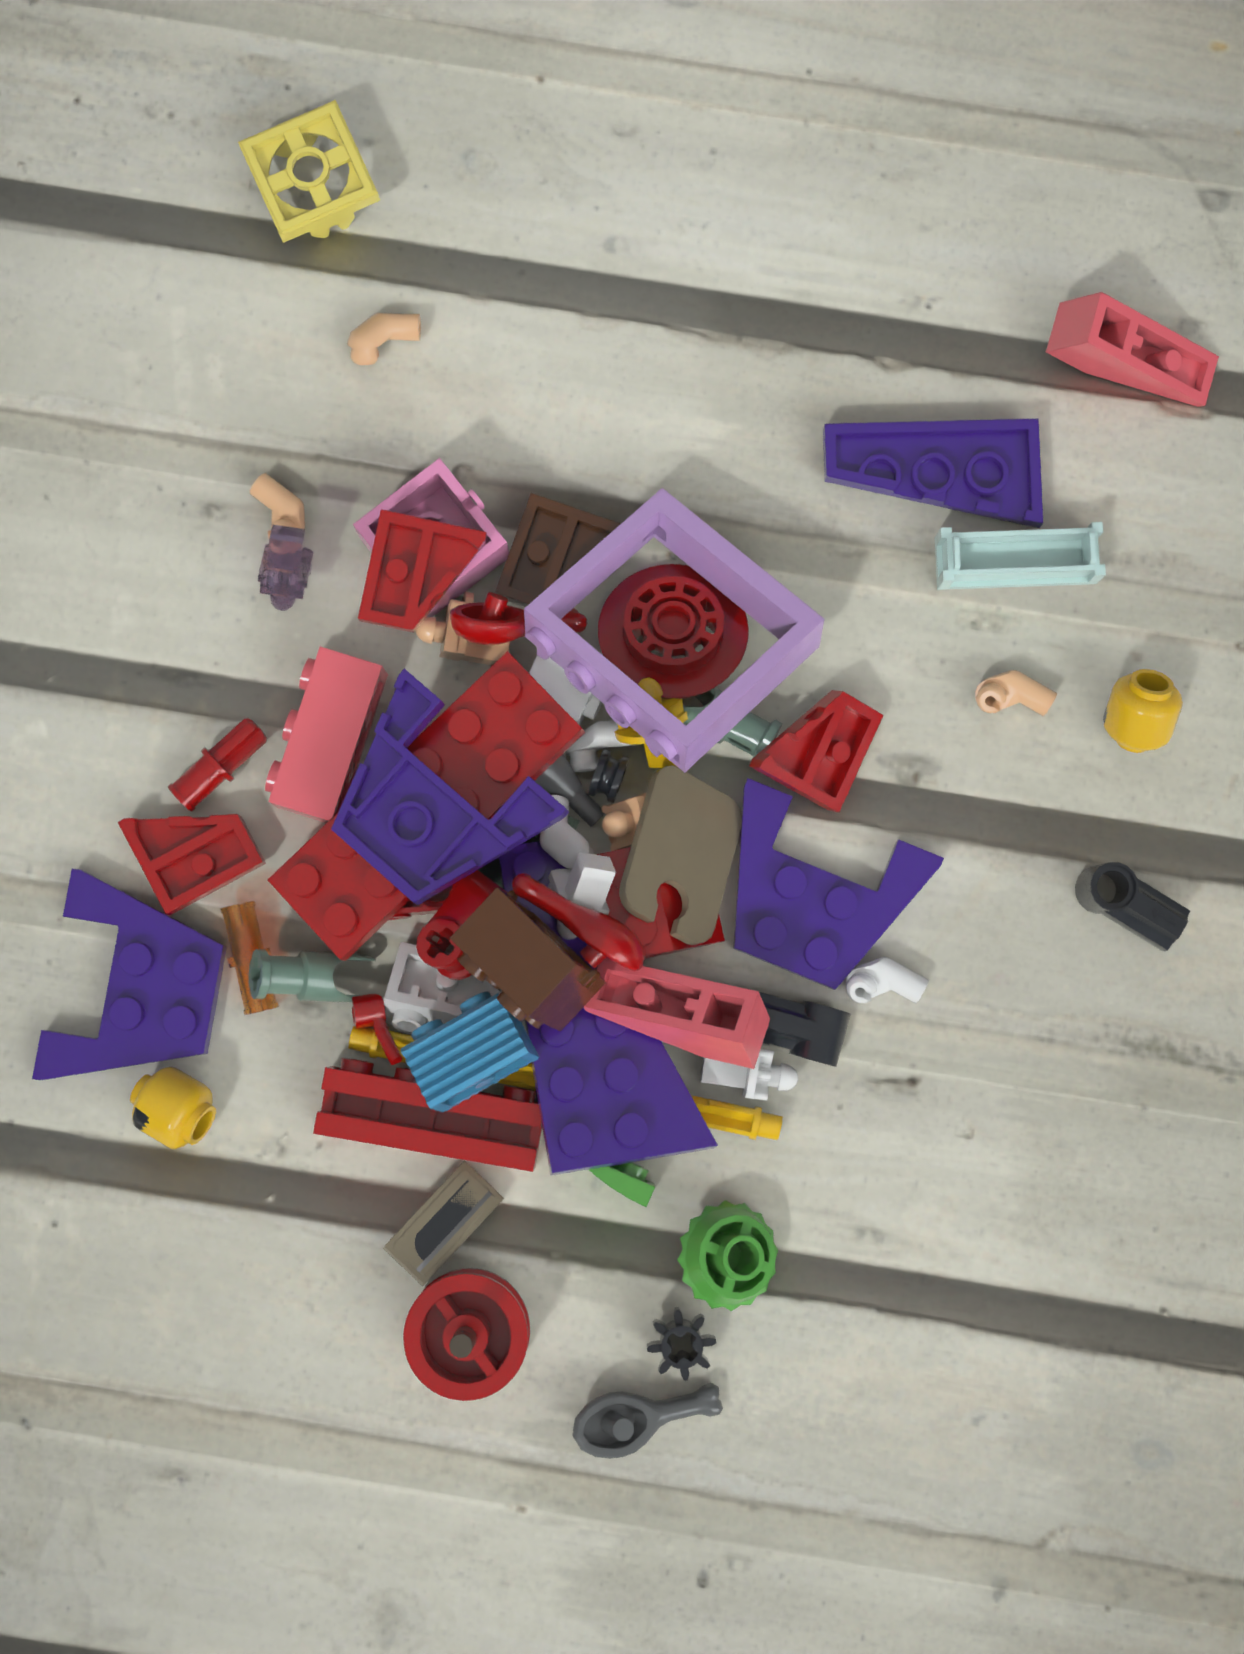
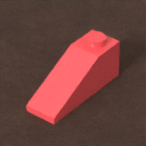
(1130, 349)
(684, 1012)

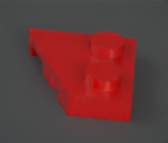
(413, 568)
(822, 749)
(191, 855)

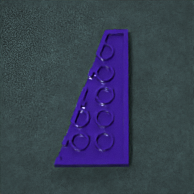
(600, 1085)

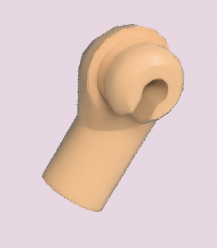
(1013, 688)

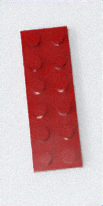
(477, 746)

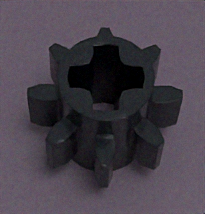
(682, 1359)

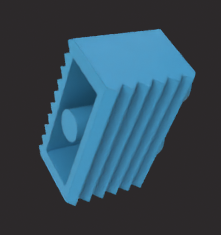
(467, 1052)

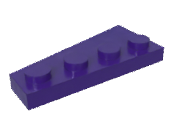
(954, 465)

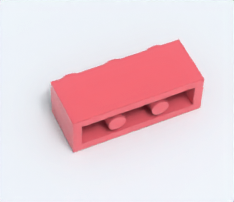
(326, 734)

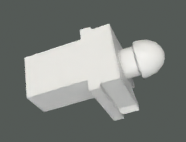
(584, 885)
(753, 1081)

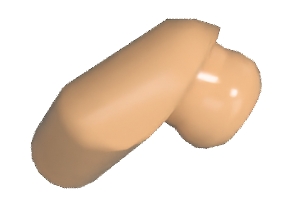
(377, 330)
(284, 505)

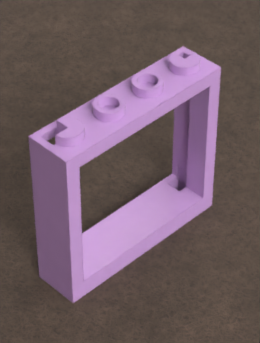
(721, 565)

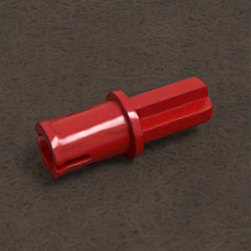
(218, 764)

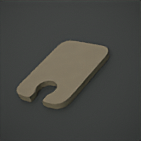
(686, 841)

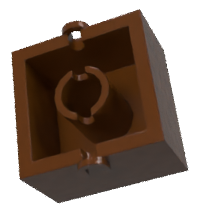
(527, 961)

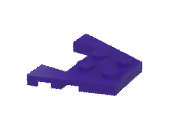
(414, 822)
(804, 914)
(157, 990)

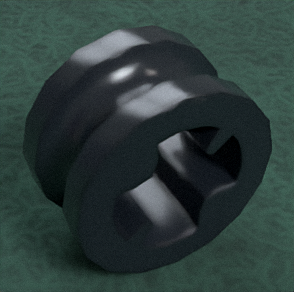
(608, 775)

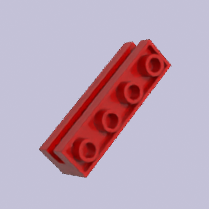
(395, 1114)

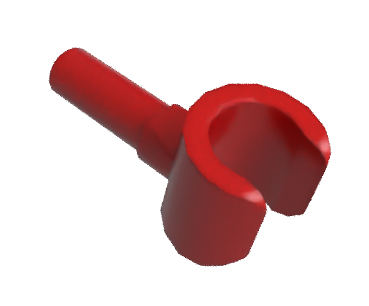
(370, 1011)

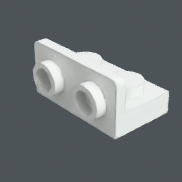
(422, 994)

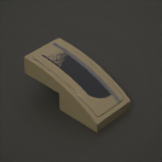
(443, 1223)

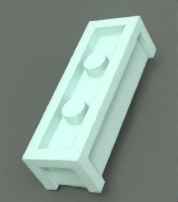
(1018, 558)

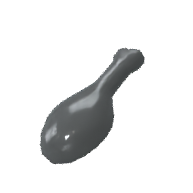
(626, 1421)

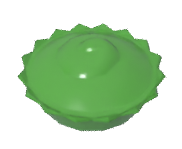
(714, 1258)

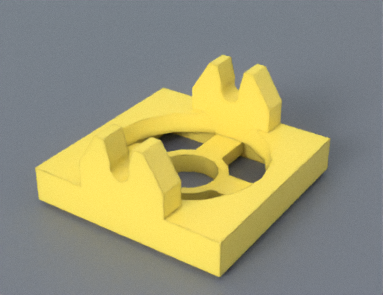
(293, 141)

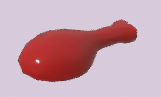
(498, 623)
(601, 932)

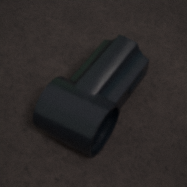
(1134, 906)
(806, 1028)

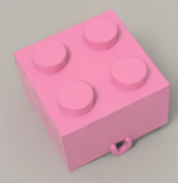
(441, 498)

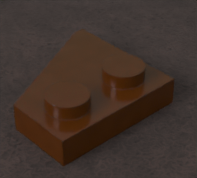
(547, 546)

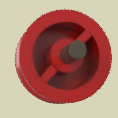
(467, 1334)

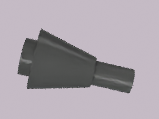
(562, 781)

